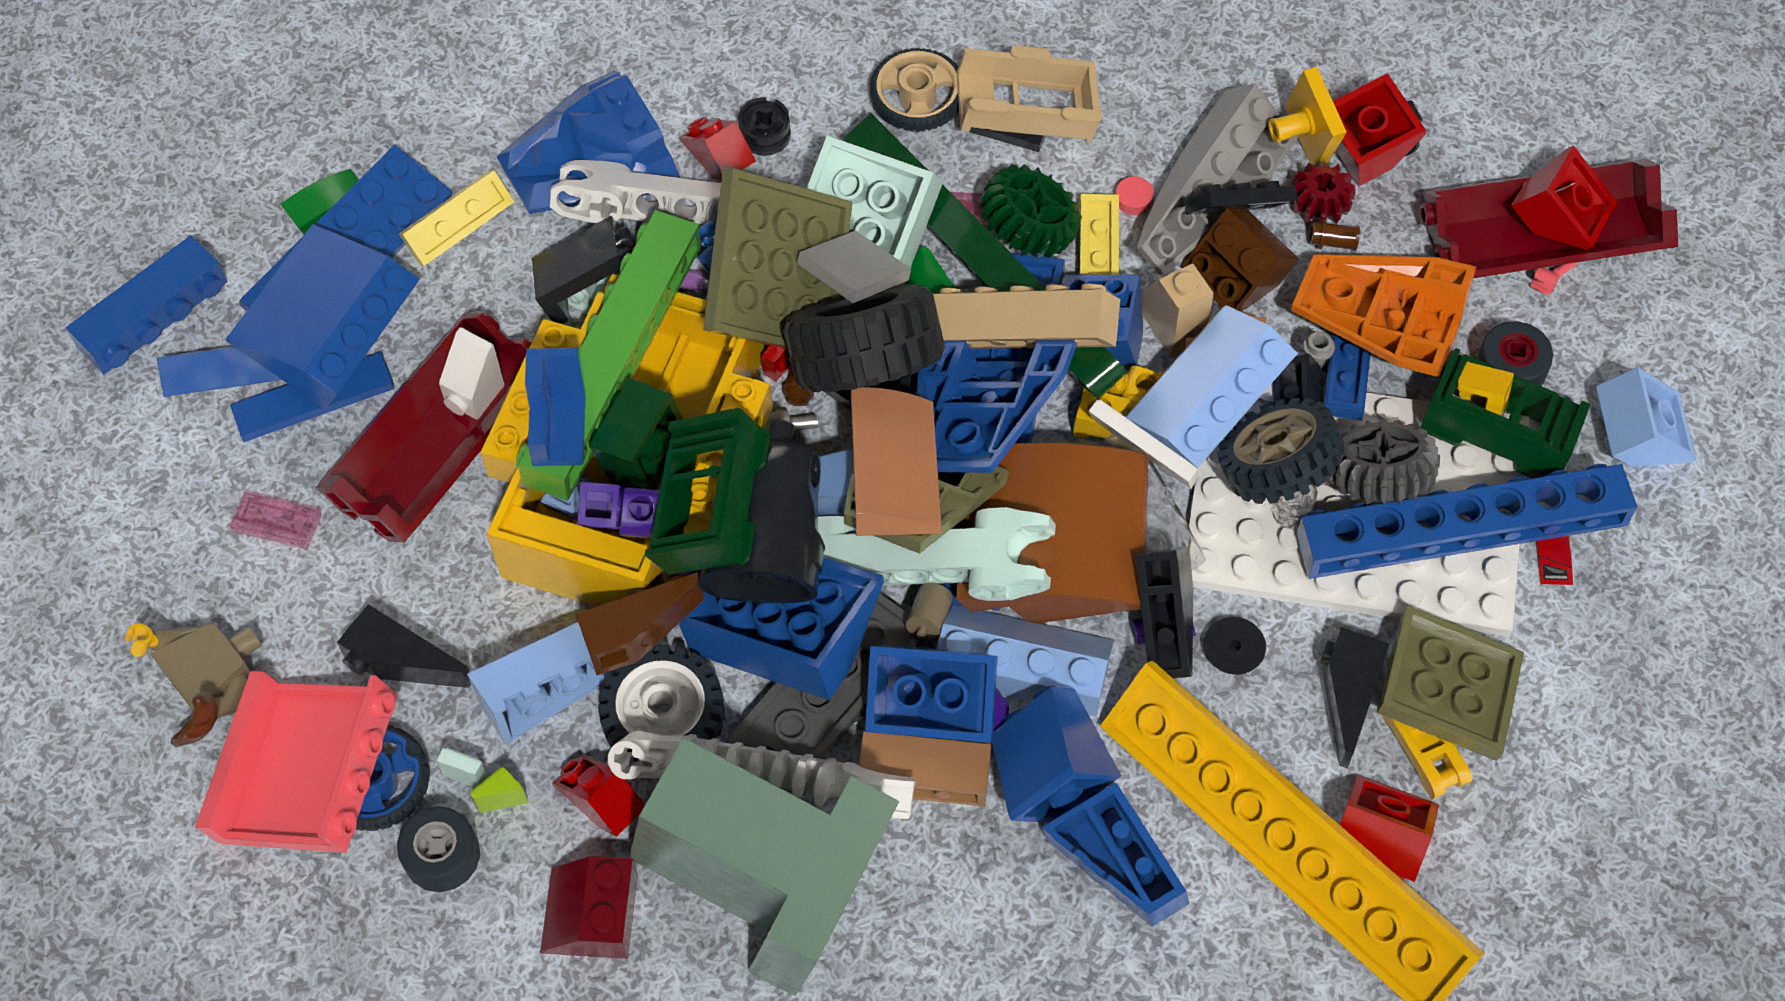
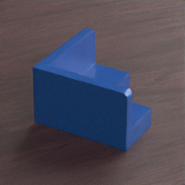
(556, 406)

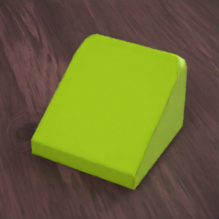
(498, 792)

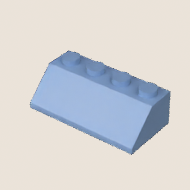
(1212, 384)
(1031, 654)

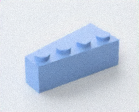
(535, 682)

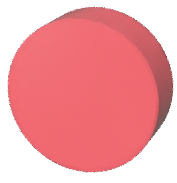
(1135, 195)

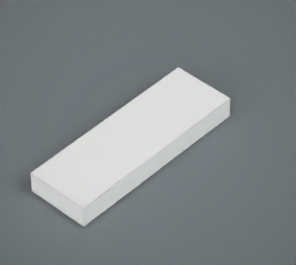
(1144, 443)

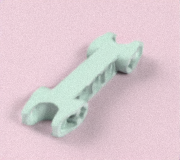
(976, 555)

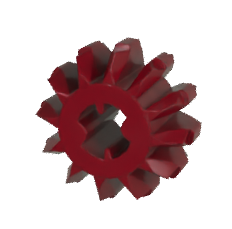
(1323, 192)

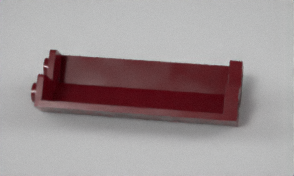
(1484, 231)
(417, 443)

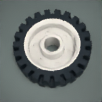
(662, 679)

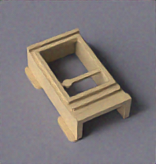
(1032, 69)

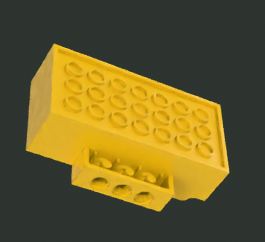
(597, 564)

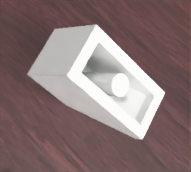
(470, 375)

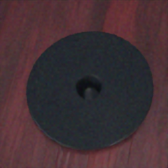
(1238, 634)

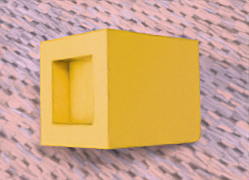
(1486, 386)

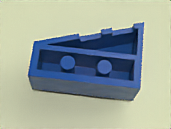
(1119, 854)

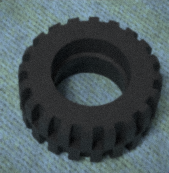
(864, 341)

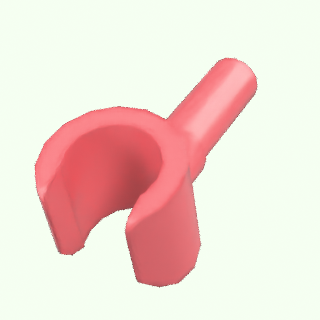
(1545, 280)

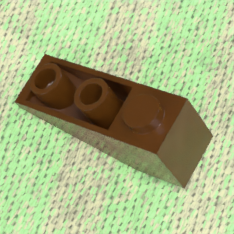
(631, 626)

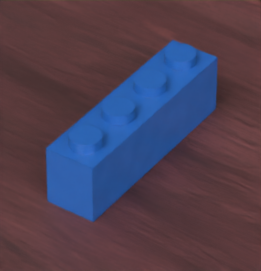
(147, 305)

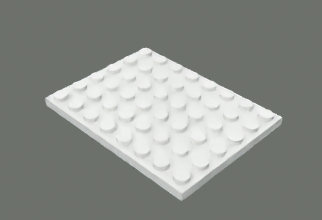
(1263, 559)

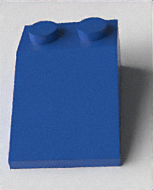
(931, 693)

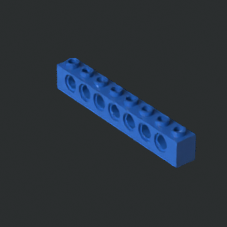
(1326, 555)

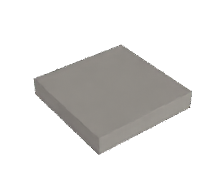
(854, 266)

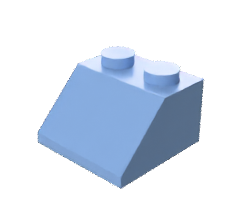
(1644, 420)

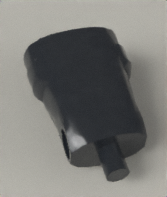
(786, 536)

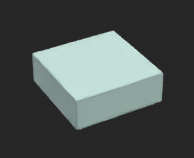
(461, 767)

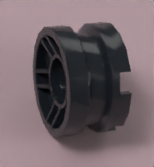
(754, 123)

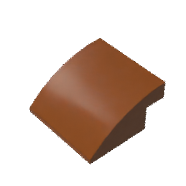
(1100, 525)

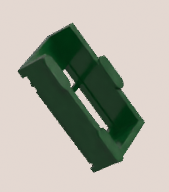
(1532, 450)
(730, 534)

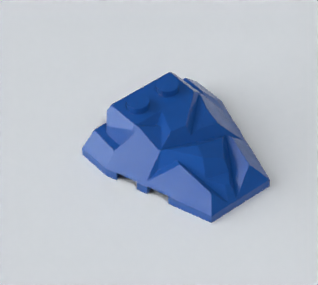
(593, 123)

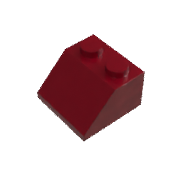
(590, 908)

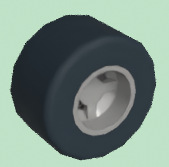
(428, 836)

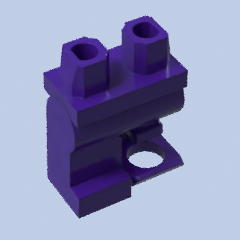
(616, 508)

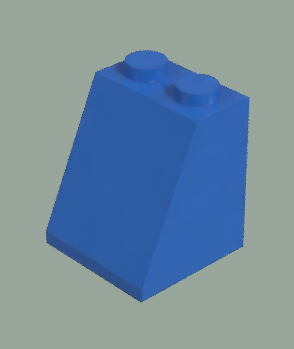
(1050, 757)

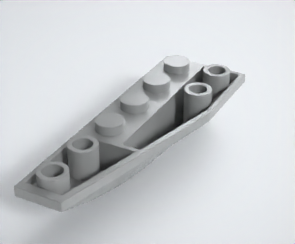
(1225, 150)

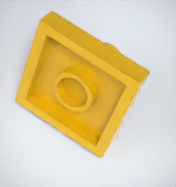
(1311, 118)

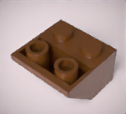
(1241, 259)

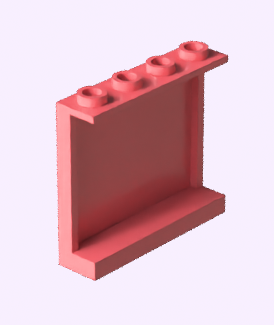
(296, 764)

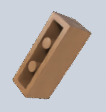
(942, 768)

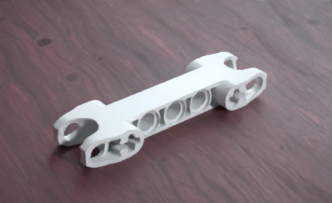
(617, 192)

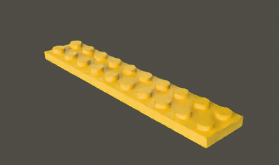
(1290, 839)

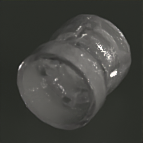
(1290, 516)

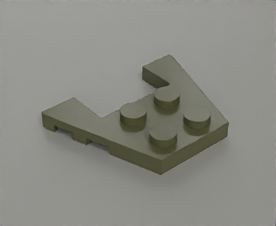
(955, 505)

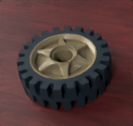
(1281, 450)

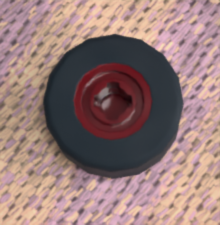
(1527, 344)

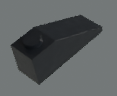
(1167, 608)
(397, 654)
(1349, 685)

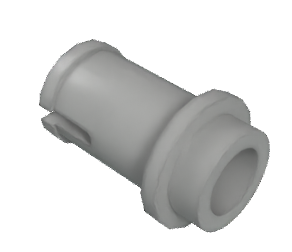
(1320, 347)

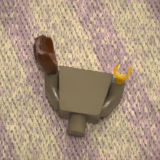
(201, 668)

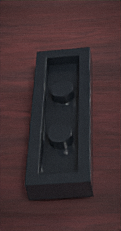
(1241, 196)

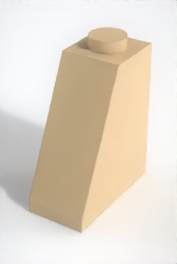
(1177, 307)

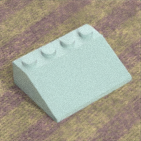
(887, 195)

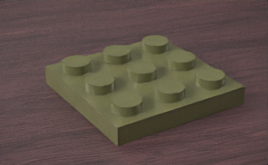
(1451, 683)

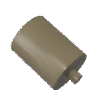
(929, 611)

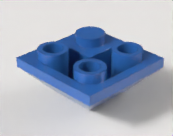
(1130, 319)

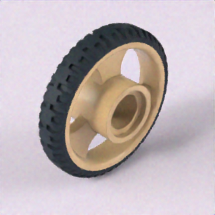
(916, 88)

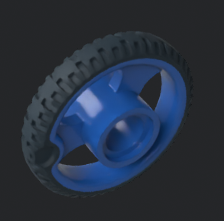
(407, 757)

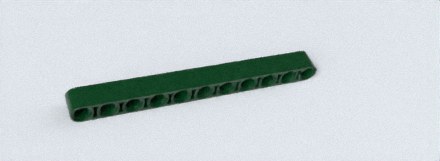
(984, 252)

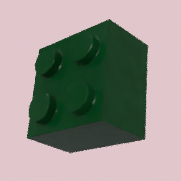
(635, 436)

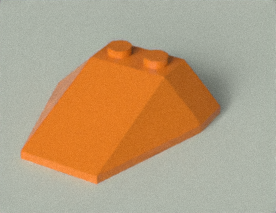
(1389, 305)

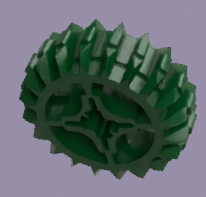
(1030, 211)

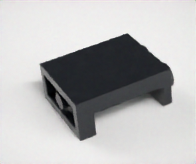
(579, 264)

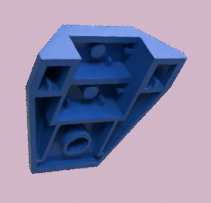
(988, 403)

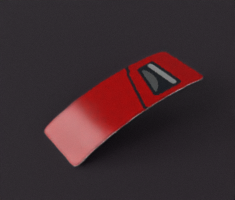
(1555, 561)

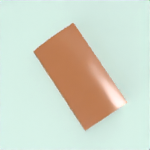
(894, 463)

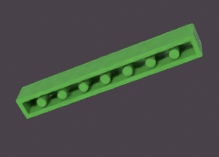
(622, 333)

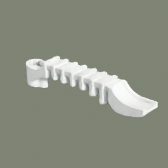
(782, 769)

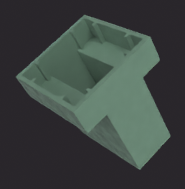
(761, 853)

